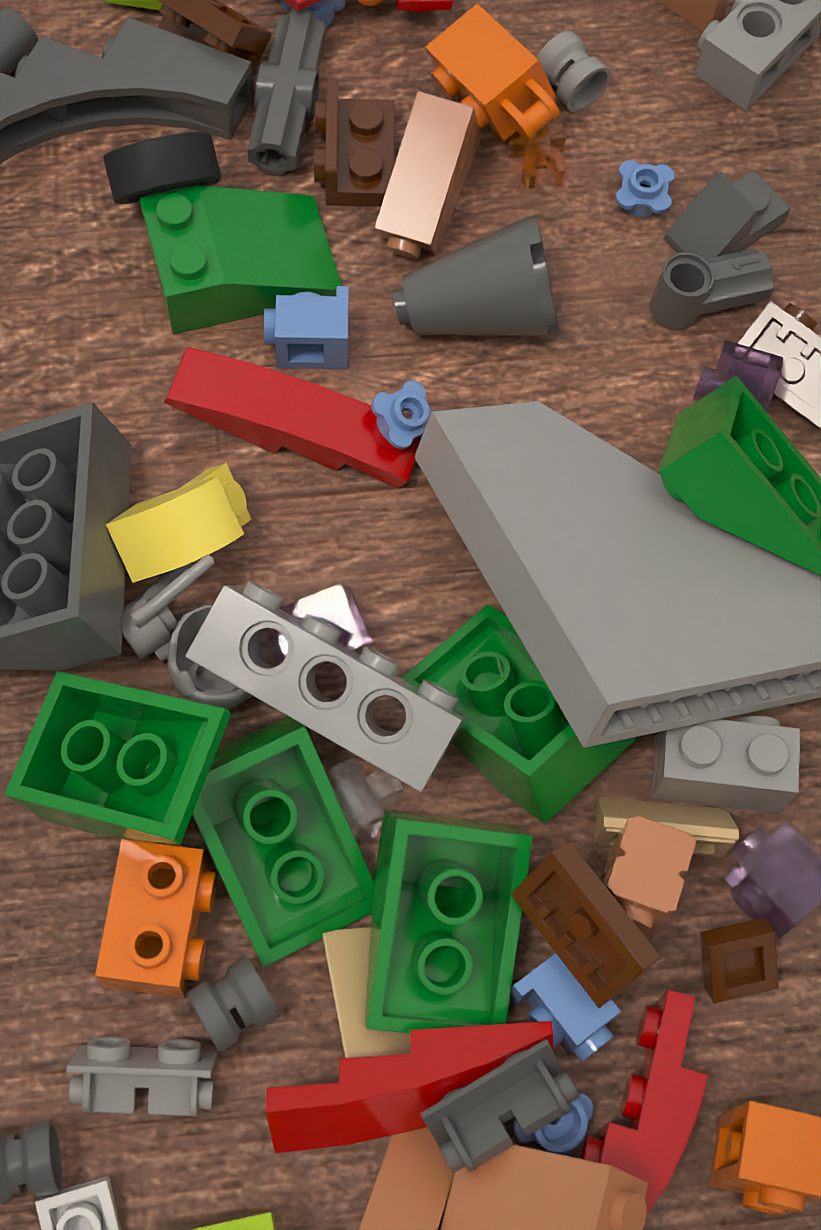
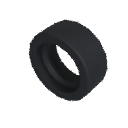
(161, 166)

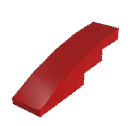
(287, 412)
(390, 1091)

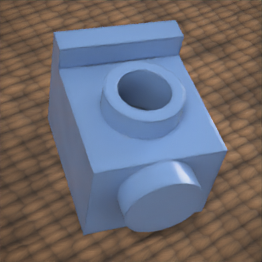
(309, 330)
(561, 999)

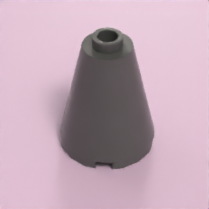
(483, 288)

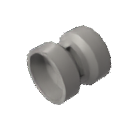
(572, 71)

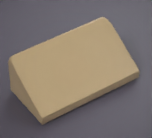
(709, 826)
(348, 972)

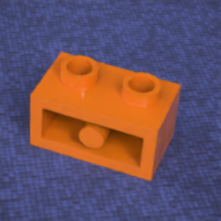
(155, 919)
(768, 1157)

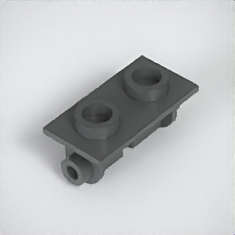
(471, 1117)

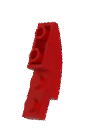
(658, 1102)

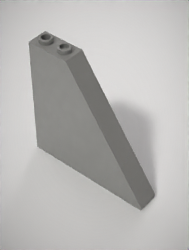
(615, 583)

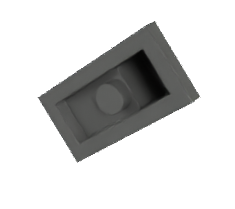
(727, 217)

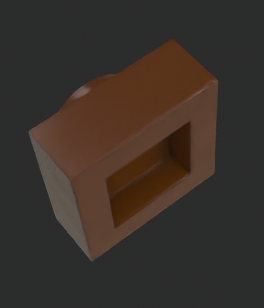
(739, 960)

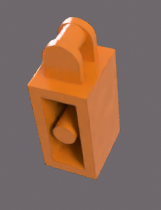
(493, 75)

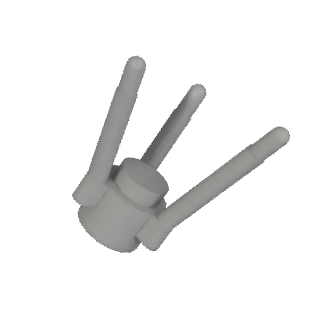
(149, 620)

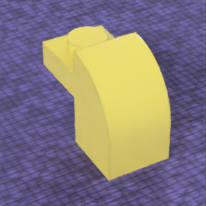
(180, 524)

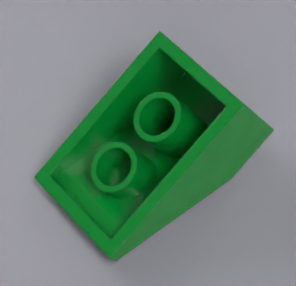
(234, 250)
(745, 475)
(512, 719)
(117, 759)
(281, 841)
(443, 922)

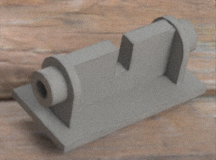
(115, 1071)

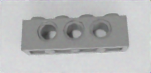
(756, 46)
(230, 649)

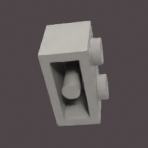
(728, 764)

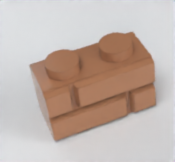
(647, 871)

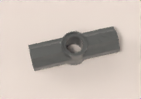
(286, 92)

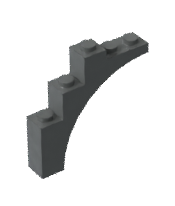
(137, 81)

